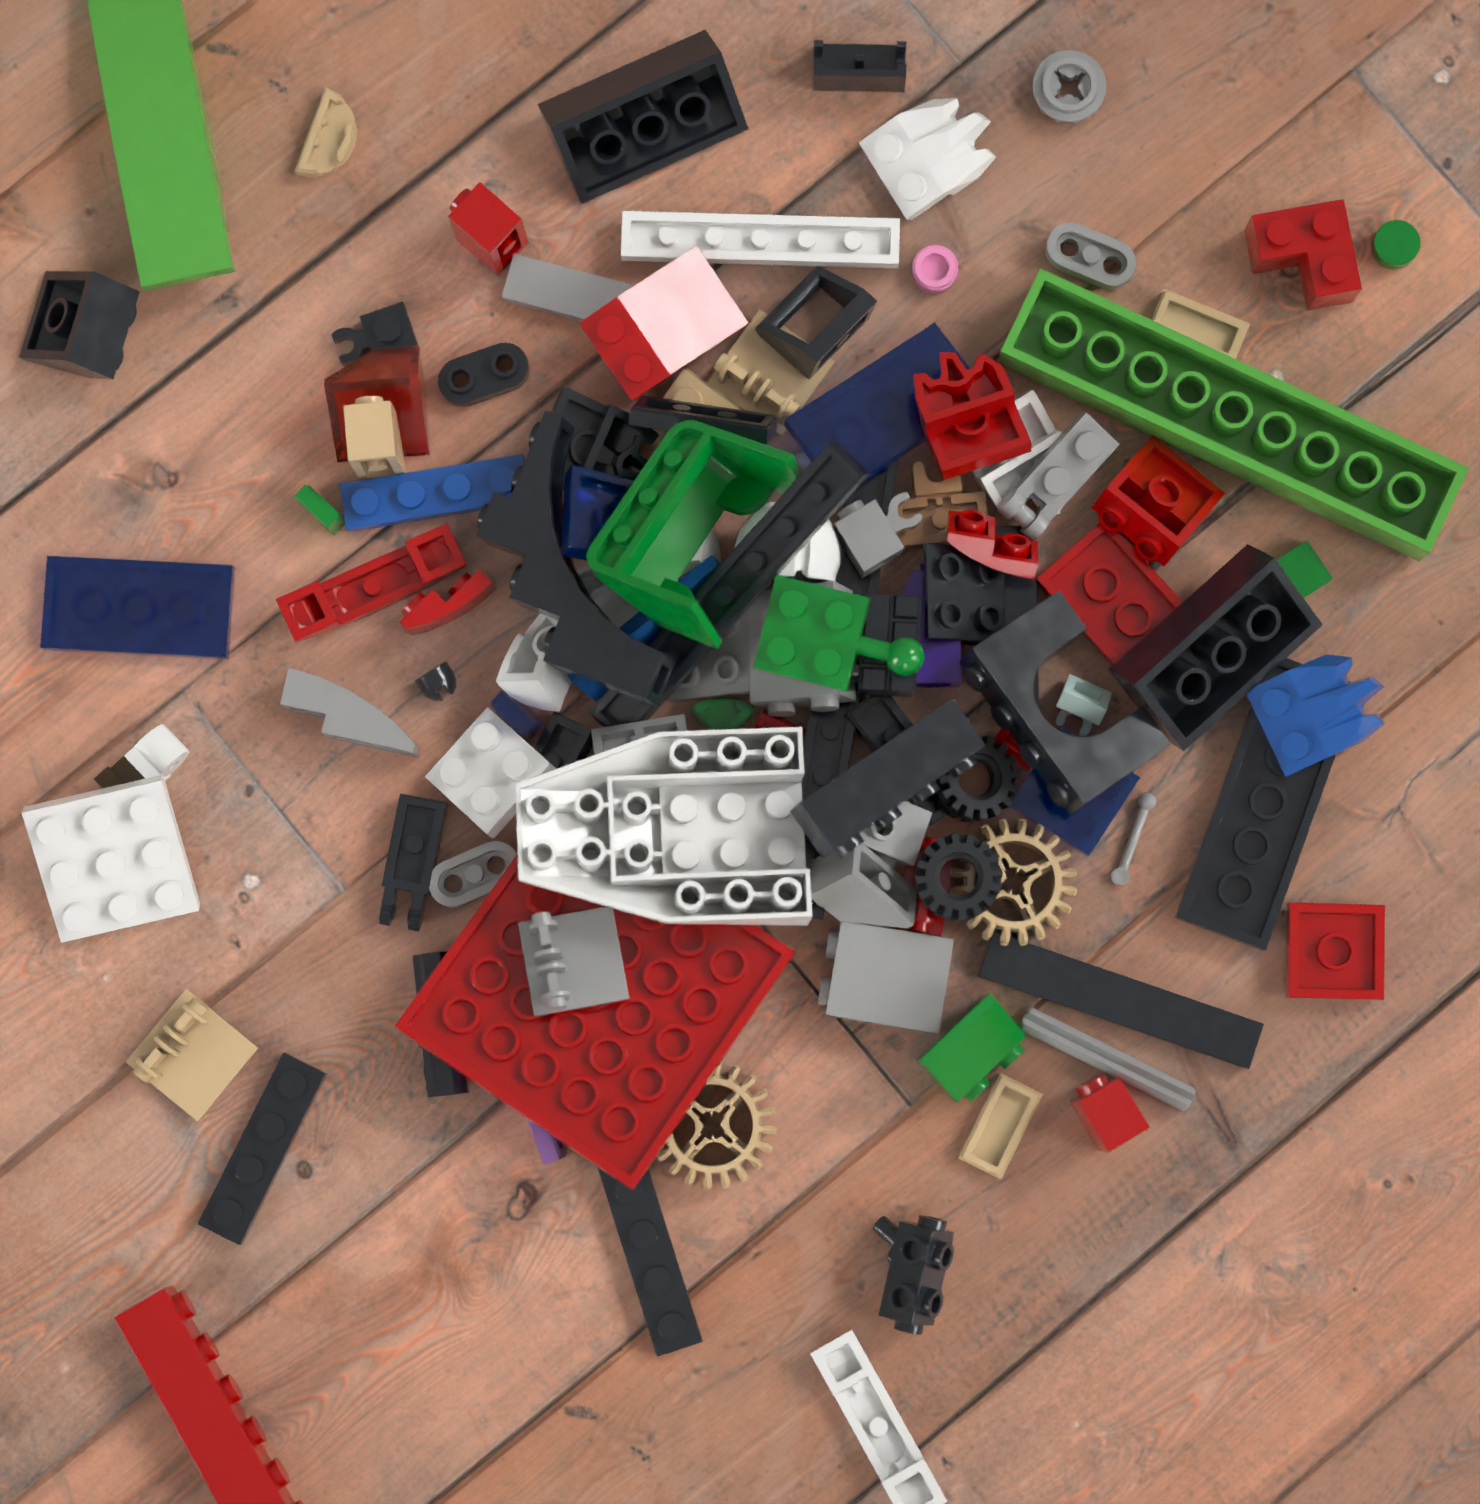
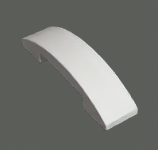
(876, 1422)

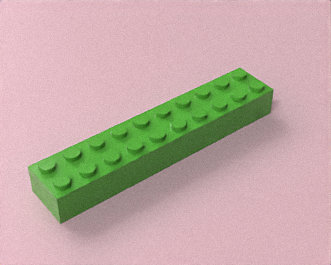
(1232, 415)

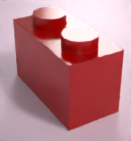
(487, 227)
(1108, 1112)

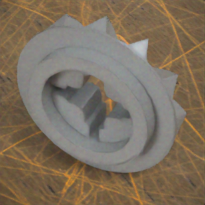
(1069, 66)

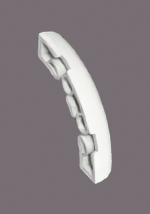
(539, 684)

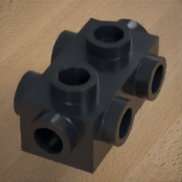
(916, 1271)

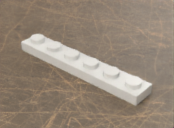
(762, 239)

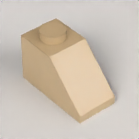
(373, 438)

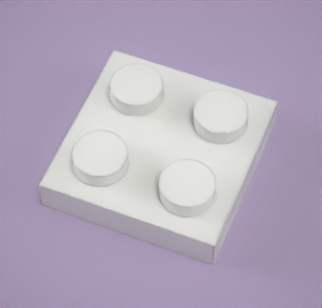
(483, 771)

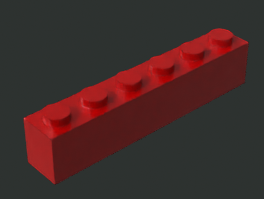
(203, 1401)

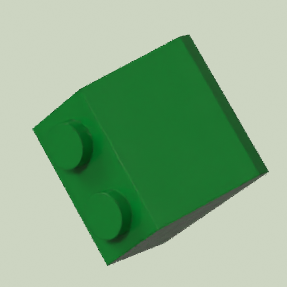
(973, 1049)

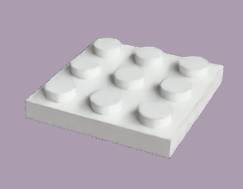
(111, 858)

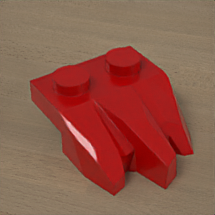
(969, 415)

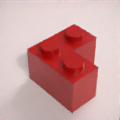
(1314, 240)

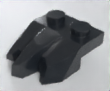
(602, 436)

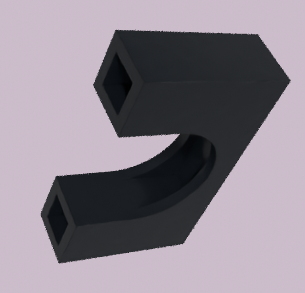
(1071, 766)

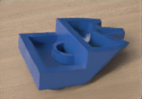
(1314, 711)

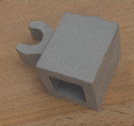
(870, 535)

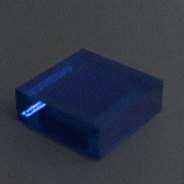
(516, 714)

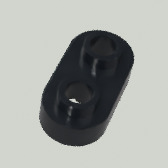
(484, 379)

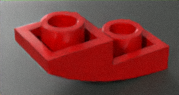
(976, 537)
(431, 611)

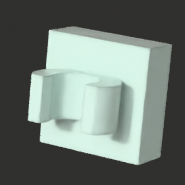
(1084, 701)

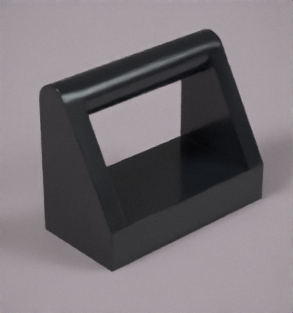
(811, 357)

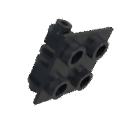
(961, 596)

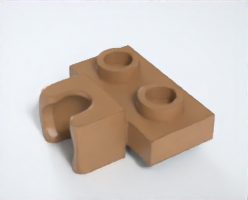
(933, 503)

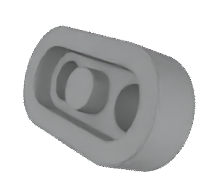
(1092, 252)
(474, 872)

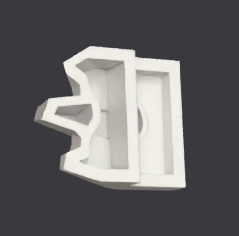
(927, 154)
(1001, 477)

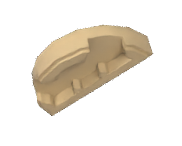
(329, 138)

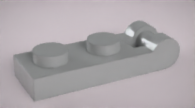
(1058, 475)

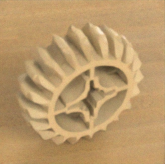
(1049, 864)
(744, 1152)

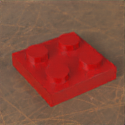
(1335, 951)

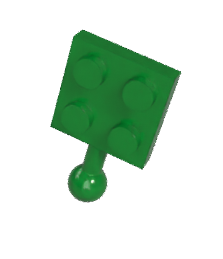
(818, 632)

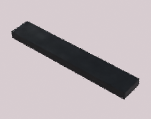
(1122, 1000)

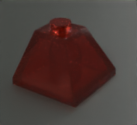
(389, 374)

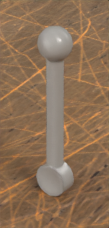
(1120, 875)

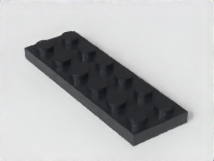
(1252, 839)

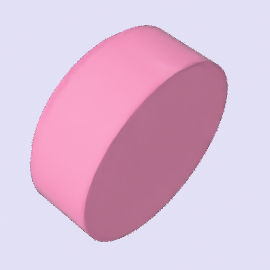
(934, 269)

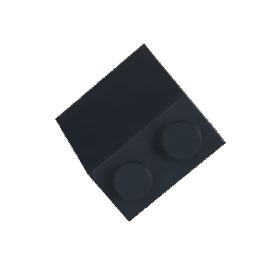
(80, 323)

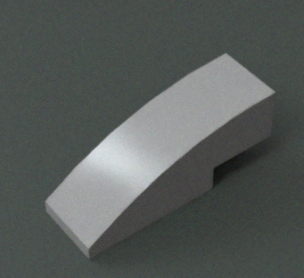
(345, 714)

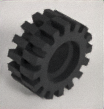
(996, 797)
(979, 856)

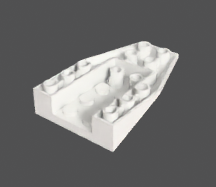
(675, 828)

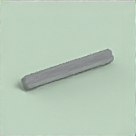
(1107, 1059)

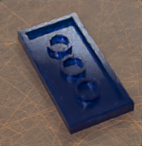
(875, 408)
(137, 607)

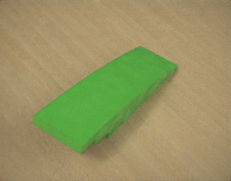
(161, 141)

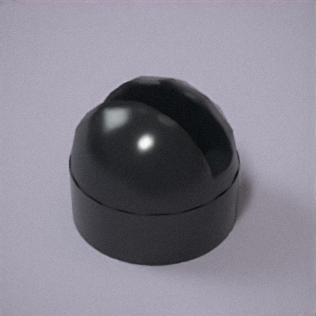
(435, 679)

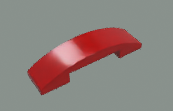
(372, 585)

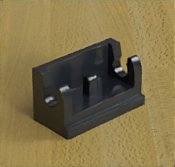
(859, 67)

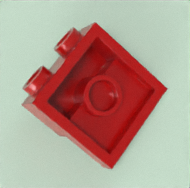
(1157, 501)

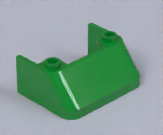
(673, 510)

